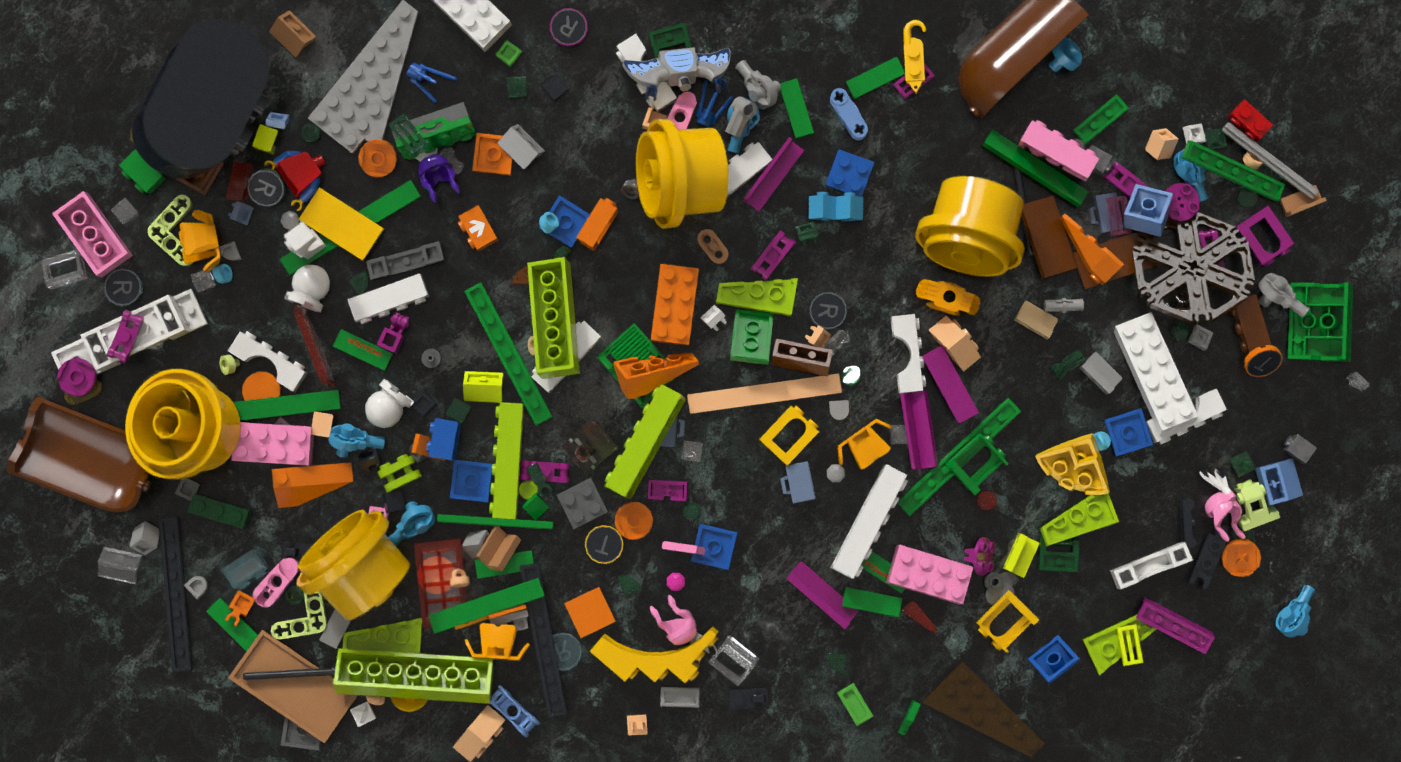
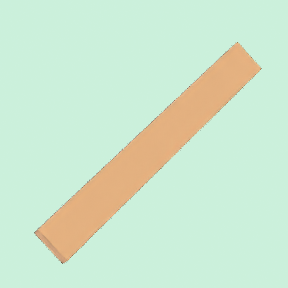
(764, 393)

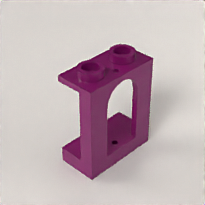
(1261, 255)

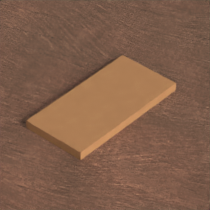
(303, 700)

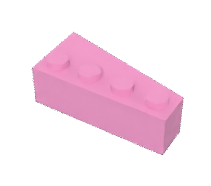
(1059, 150)

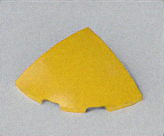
(1076, 465)

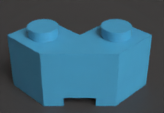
(843, 208)

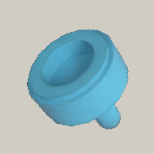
(548, 222)
(222, 273)
(1103, 440)

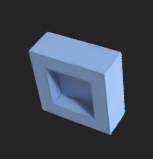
(277, 120)

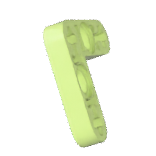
(160, 222)
(307, 621)

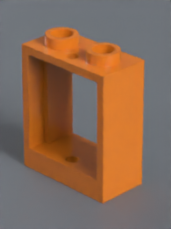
(597, 223)

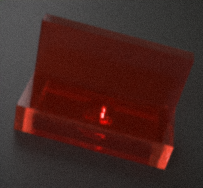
(238, 182)

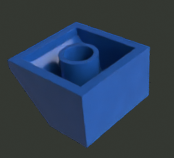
(444, 439)

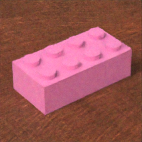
(92, 234)
(274, 444)
(929, 574)

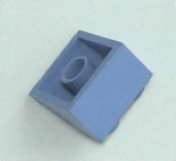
(1148, 210)

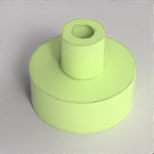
(228, 364)

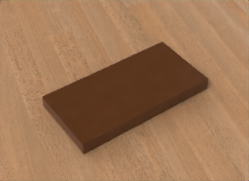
(1047, 237)
(1122, 249)

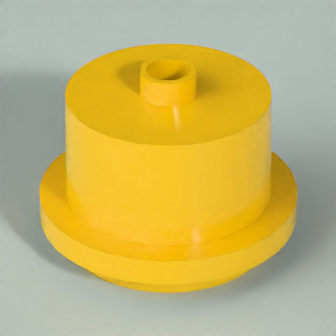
(680, 172)
(973, 227)
(181, 425)
(353, 564)

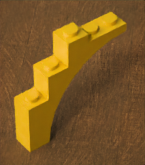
(625, 660)

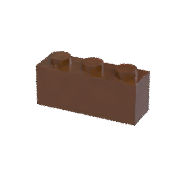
(1250, 325)
(801, 357)

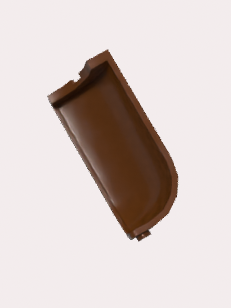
(1015, 49)
(78, 458)

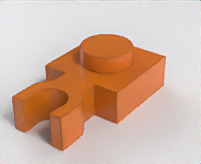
(240, 605)

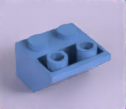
(1279, 481)

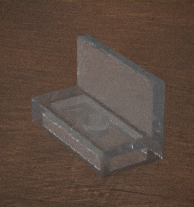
(119, 565)

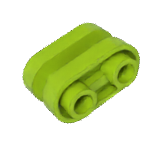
(387, 471)

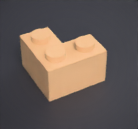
(955, 342)
(479, 734)

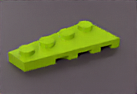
(763, 296)
(1082, 518)
(397, 637)
(1105, 646)

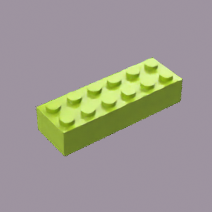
(553, 318)
(645, 441)

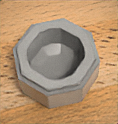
(290, 220)
(835, 473)

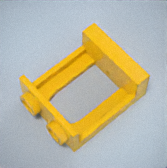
(789, 414)
(1005, 640)

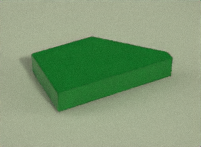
(909, 717)

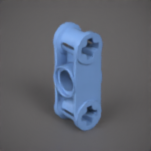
(848, 114)
(521, 718)

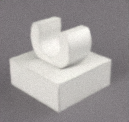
(713, 316)

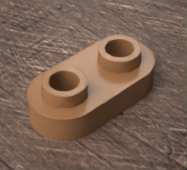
(713, 246)

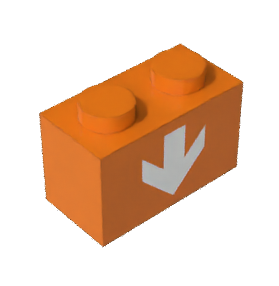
(478, 228)

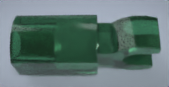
(1068, 364)
(538, 478)

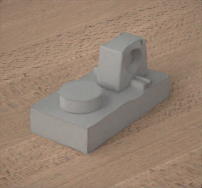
(519, 619)

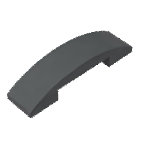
(405, 261)

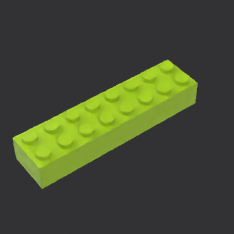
(413, 676)

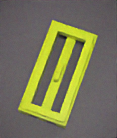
(1122, 646)

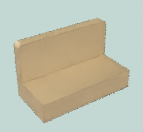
(1036, 319)

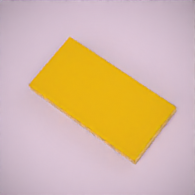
(341, 224)

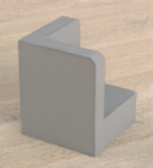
(145, 538)
(474, 542)

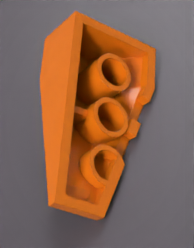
(1098, 261)
(643, 376)
(301, 484)

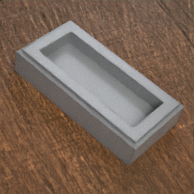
(335, 630)
(679, 697)

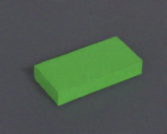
(855, 704)

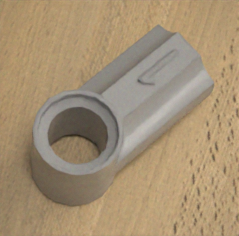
(742, 111)

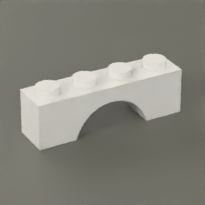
(634, 50)
(303, 241)
(905, 329)
(288, 374)
(1207, 406)
(1150, 565)

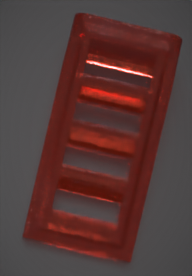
(914, 611)

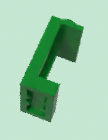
(996, 459)

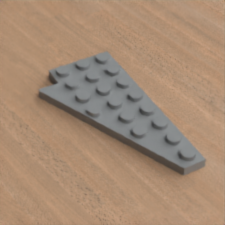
(364, 95)

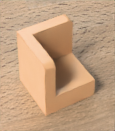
(650, 116)
(1161, 144)
(322, 424)

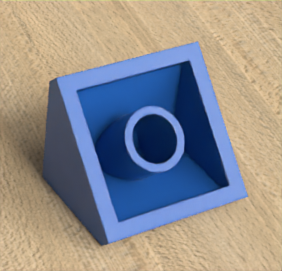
(1053, 659)

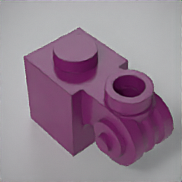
(392, 338)

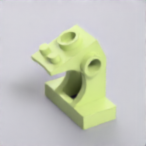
(1251, 492)

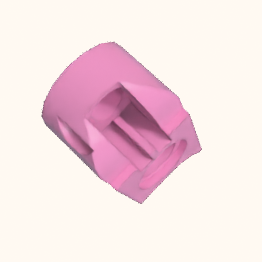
(684, 105)
(286, 571)

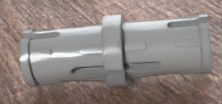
(1063, 305)

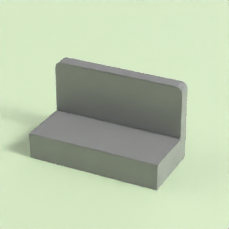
(520, 146)
(1101, 373)

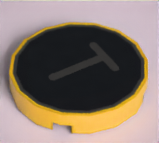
(604, 544)

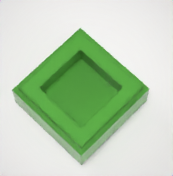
(508, 53)

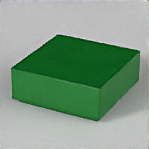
(535, 506)

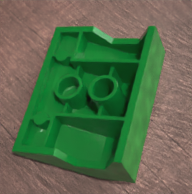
(1327, 325)

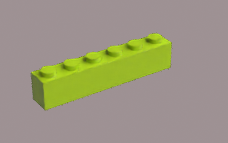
(507, 460)

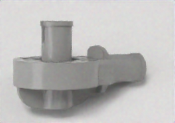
(753, 83)
(1277, 289)

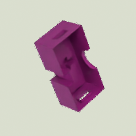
(667, 488)

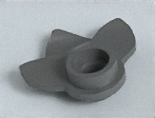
(1004, 583)

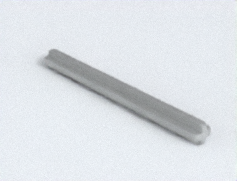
(1269, 160)

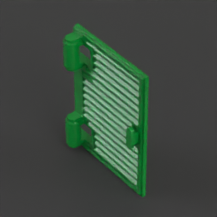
(628, 345)

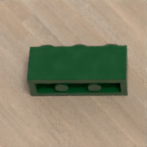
(220, 511)

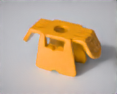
(198, 239)
(935, 290)
(866, 445)
(497, 642)

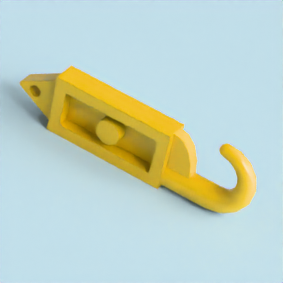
(914, 56)

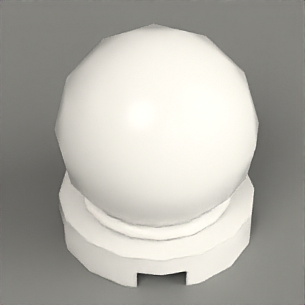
(309, 286)
(386, 406)

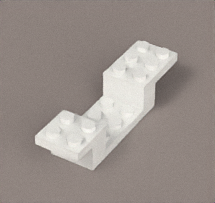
(163, 319)

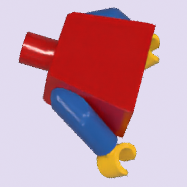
(299, 173)

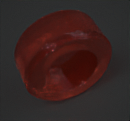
(986, 500)

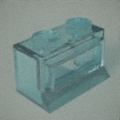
(245, 569)

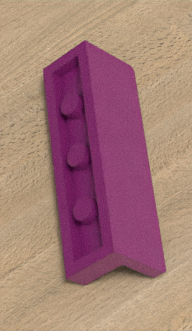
(773, 175)
(950, 384)
(919, 430)
(821, 594)
(1175, 625)

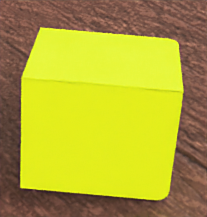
(265, 139)

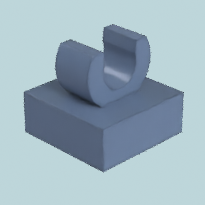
(241, 212)

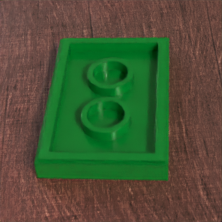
(751, 336)

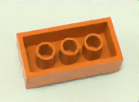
(674, 304)

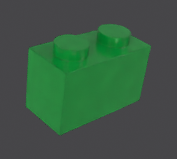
(145, 177)

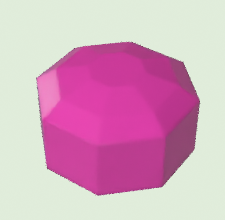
(675, 581)

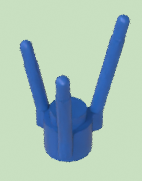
(418, 72)
(706, 116)

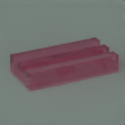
(1111, 215)

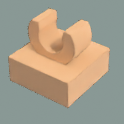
(819, 336)
(637, 724)

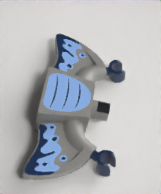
(679, 68)

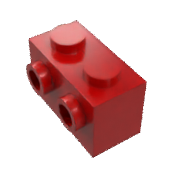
(1249, 121)

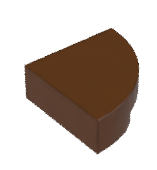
(521, 277)

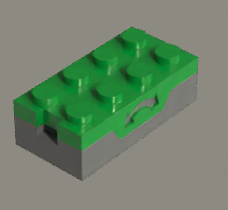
(438, 130)

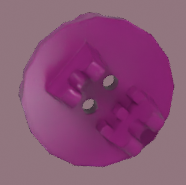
(1188, 198)
(981, 556)

